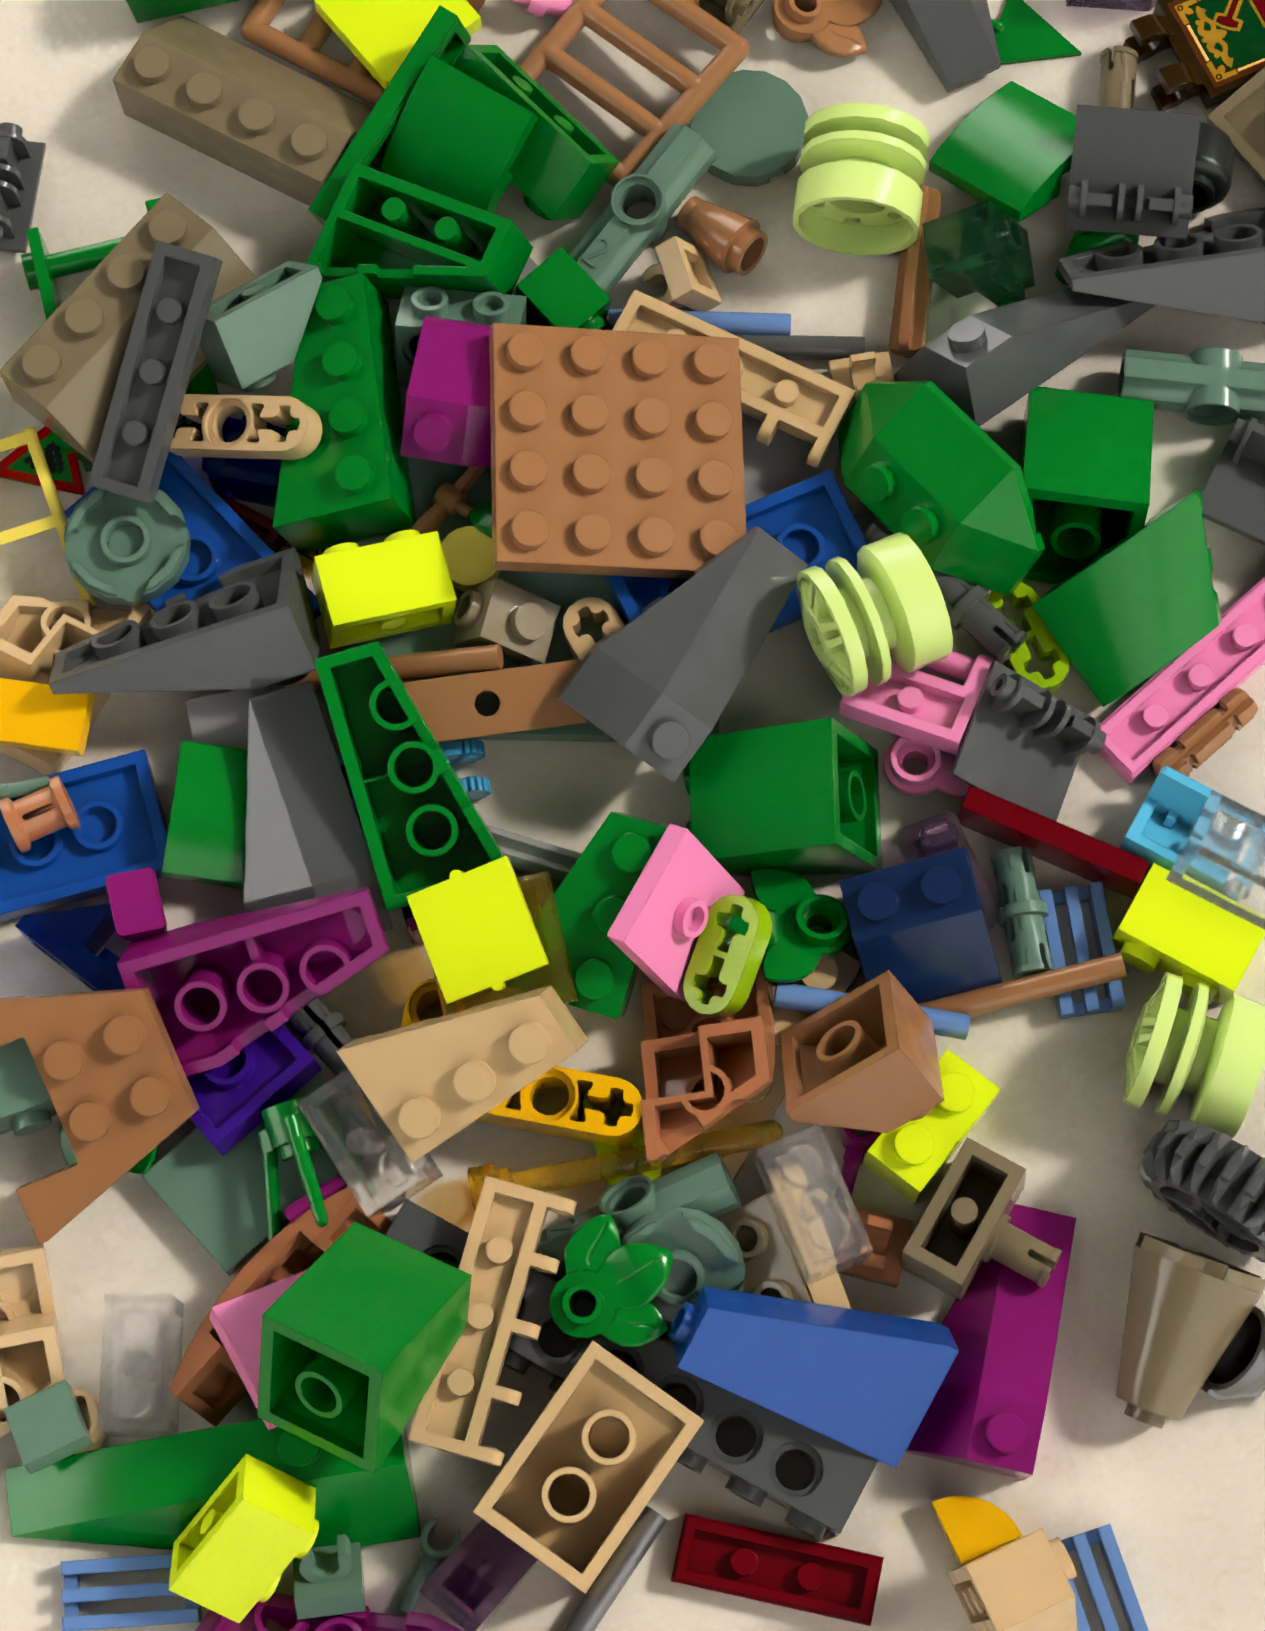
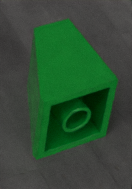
(1084, 474)
(787, 799)
(359, 1344)

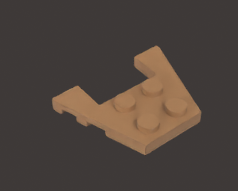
(110, 1086)

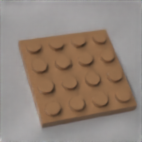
(614, 450)

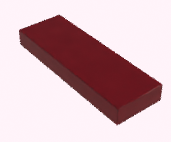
(1052, 841)
(777, 1569)

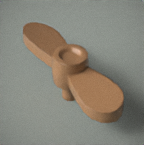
(449, 500)

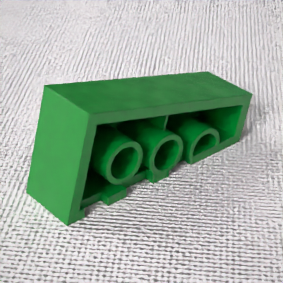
(348, 375)
(401, 780)

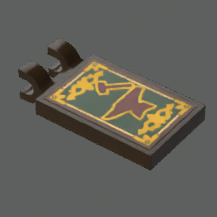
(1213, 40)

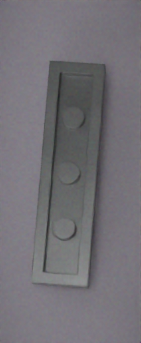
(155, 372)

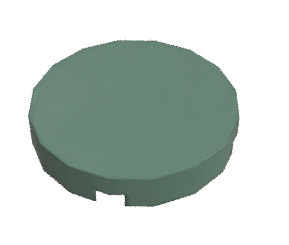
(753, 127)
(135, 563)
(702, 1255)

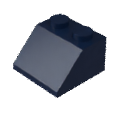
(923, 926)

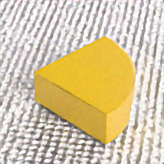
(973, 1526)

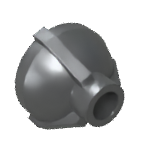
(1242, 1365)

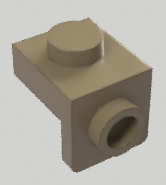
(506, 616)

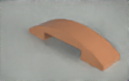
(206, 1374)

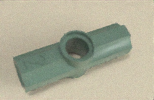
(661, 180)
(1207, 385)
(697, 1186)

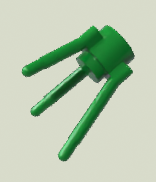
(295, 1140)

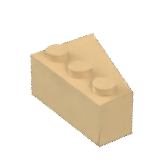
(459, 1066)
(1019, 1586)

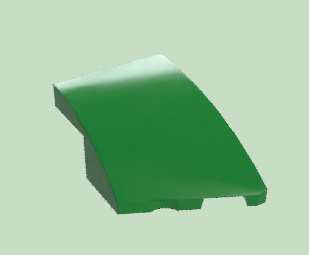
(1137, 602)

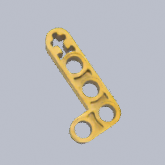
(520, 1111)

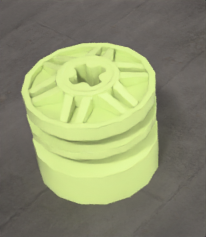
(861, 179)
(874, 614)
(1197, 1055)

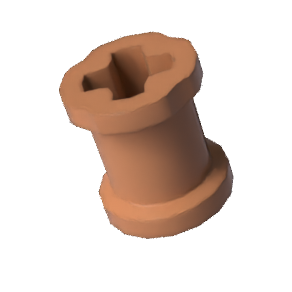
(27, 830)

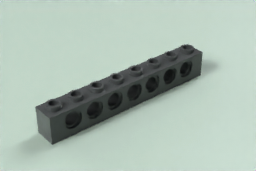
(837, 1468)

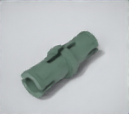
(1021, 911)

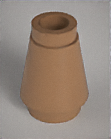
(723, 235)

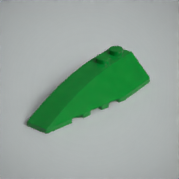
(156, 1486)

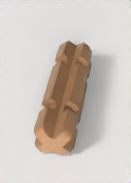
(1207, 733)

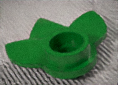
(793, 908)
(619, 1278)

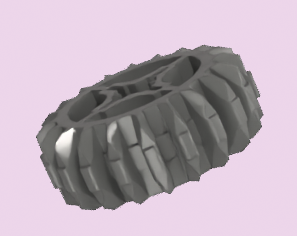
(1209, 1183)

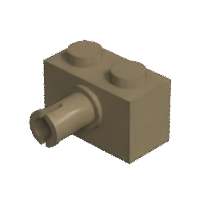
(972, 1224)

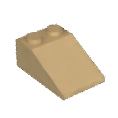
(588, 1466)

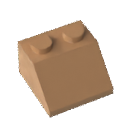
(863, 1061)

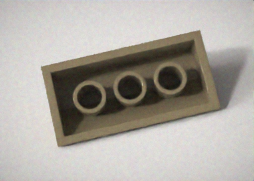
(238, 106)
(75, 356)

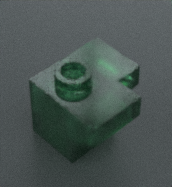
(979, 253)

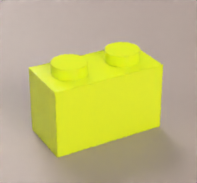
(383, 587)
(1186, 937)
(920, 1148)
(244, 1539)

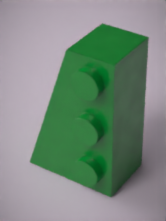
(416, 239)
(590, 903)

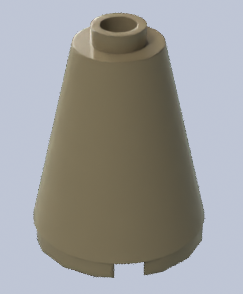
(1178, 1325)

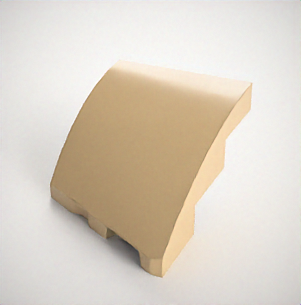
(30, 638)
(28, 1328)

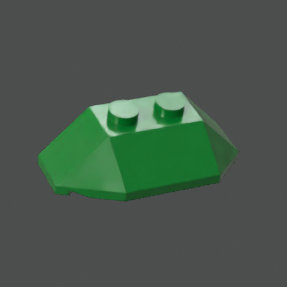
(940, 483)

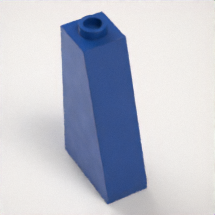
(818, 1364)

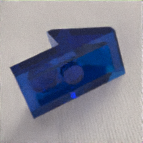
(73, 941)

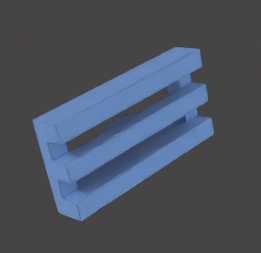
(1071, 898)
(1119, 1576)
(73, 1594)

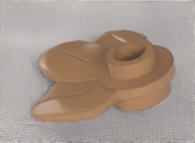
(825, 22)

